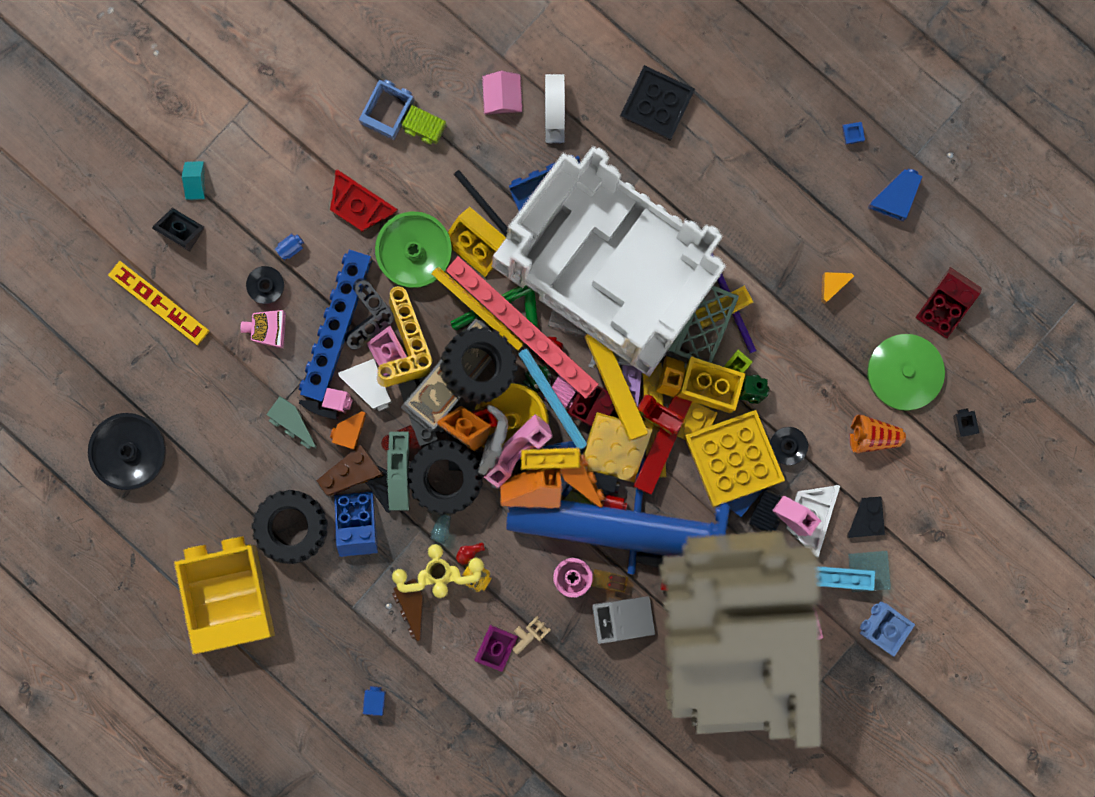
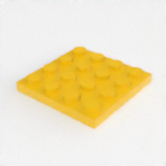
(734, 458)

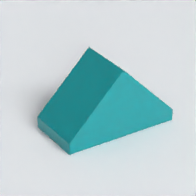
(193, 180)

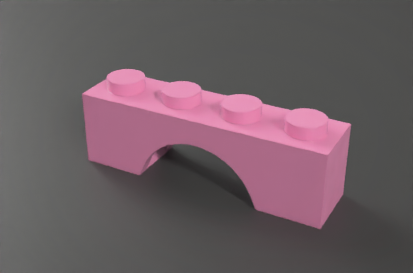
(529, 436)

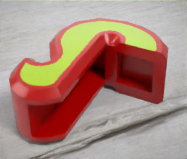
(660, 415)

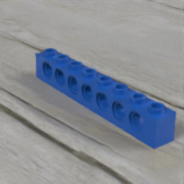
(317, 392)

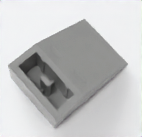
(623, 619)

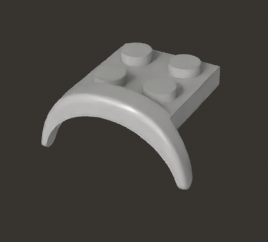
(493, 444)

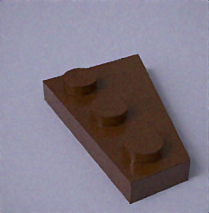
(352, 470)

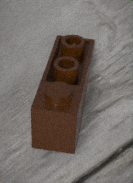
(412, 609)

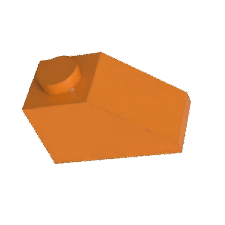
(348, 431)

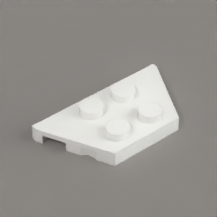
(821, 503)

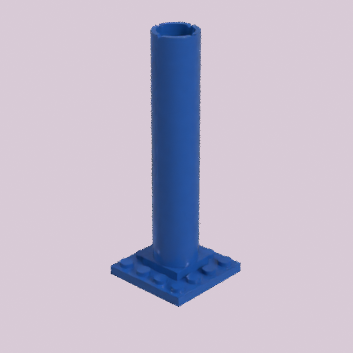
(614, 526)

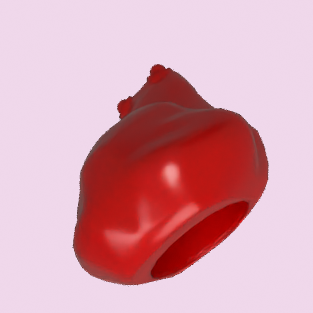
(467, 553)

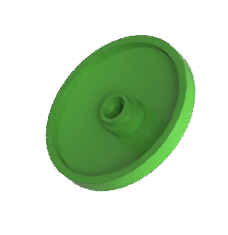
(412, 248)
(906, 372)

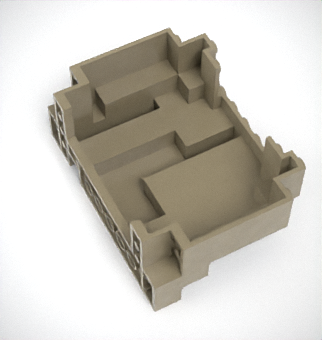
(744, 636)

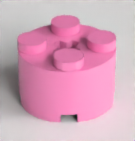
(579, 586)

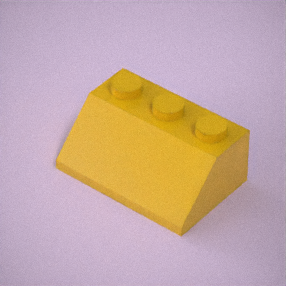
(475, 240)
(711, 385)

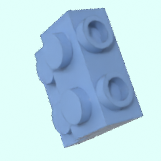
(886, 628)

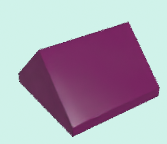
(496, 648)

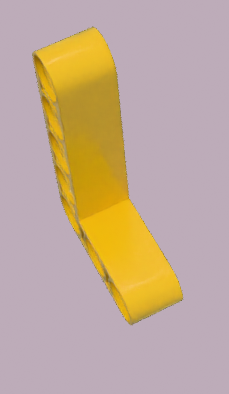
(410, 340)

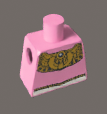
(266, 328)

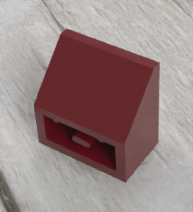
(586, 409)

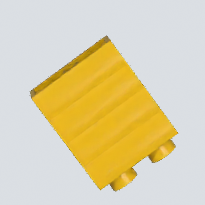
(223, 595)

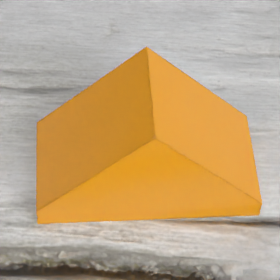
(833, 283)

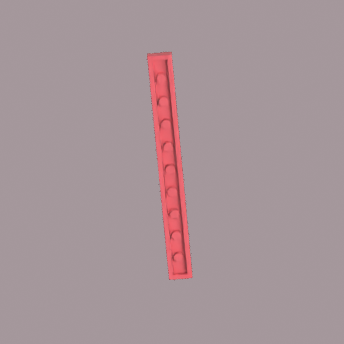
(522, 327)

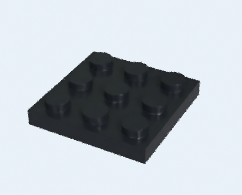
(657, 102)

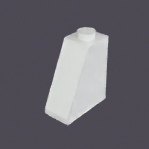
(364, 382)

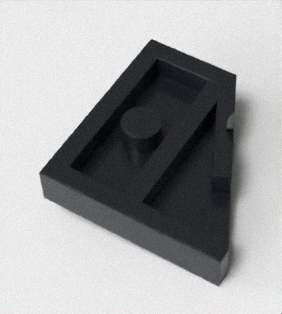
(868, 518)

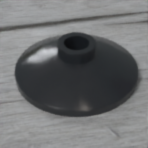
(263, 275)
(796, 439)

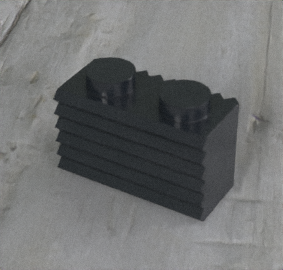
(763, 515)

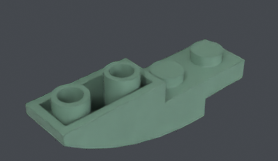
(398, 471)

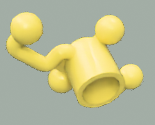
(425, 576)

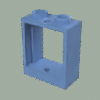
(377, 126)

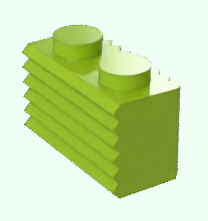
(423, 125)

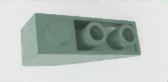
(289, 416)

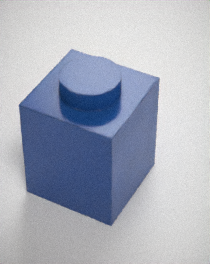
(374, 701)

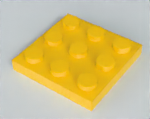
(610, 449)

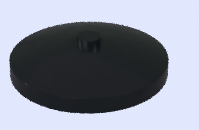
(126, 451)

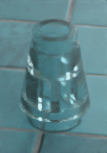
(441, 529)

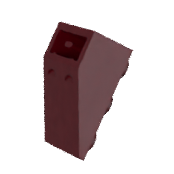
(949, 302)

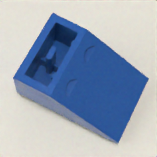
(355, 524)

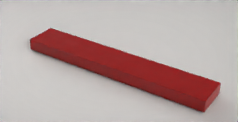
(660, 450)

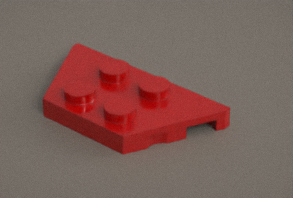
(358, 204)

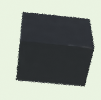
(179, 229)

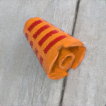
(874, 435)

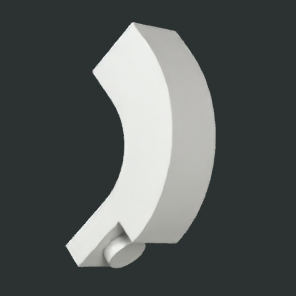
(555, 108)

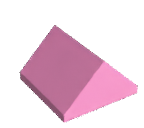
(502, 93)
(386, 347)

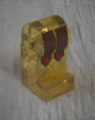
(609, 581)

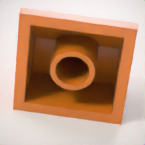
(465, 427)

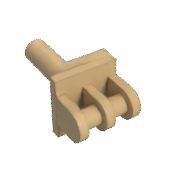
(533, 633)

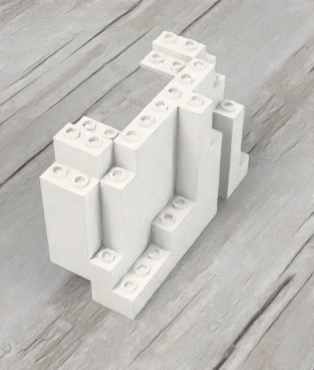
(610, 259)

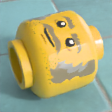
(482, 583)

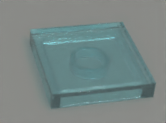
(872, 561)

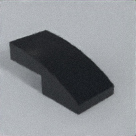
(314, 407)

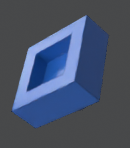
(853, 133)

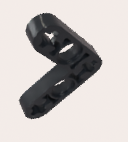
(375, 313)

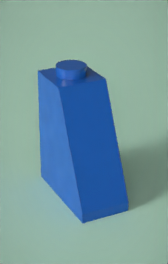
(898, 195)

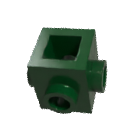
(754, 389)

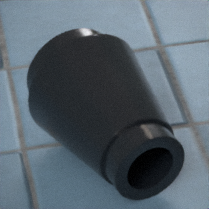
(649, 559)

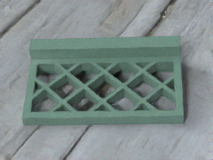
(677, 344)

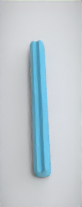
(552, 399)

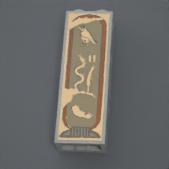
(432, 398)

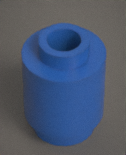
(289, 246)

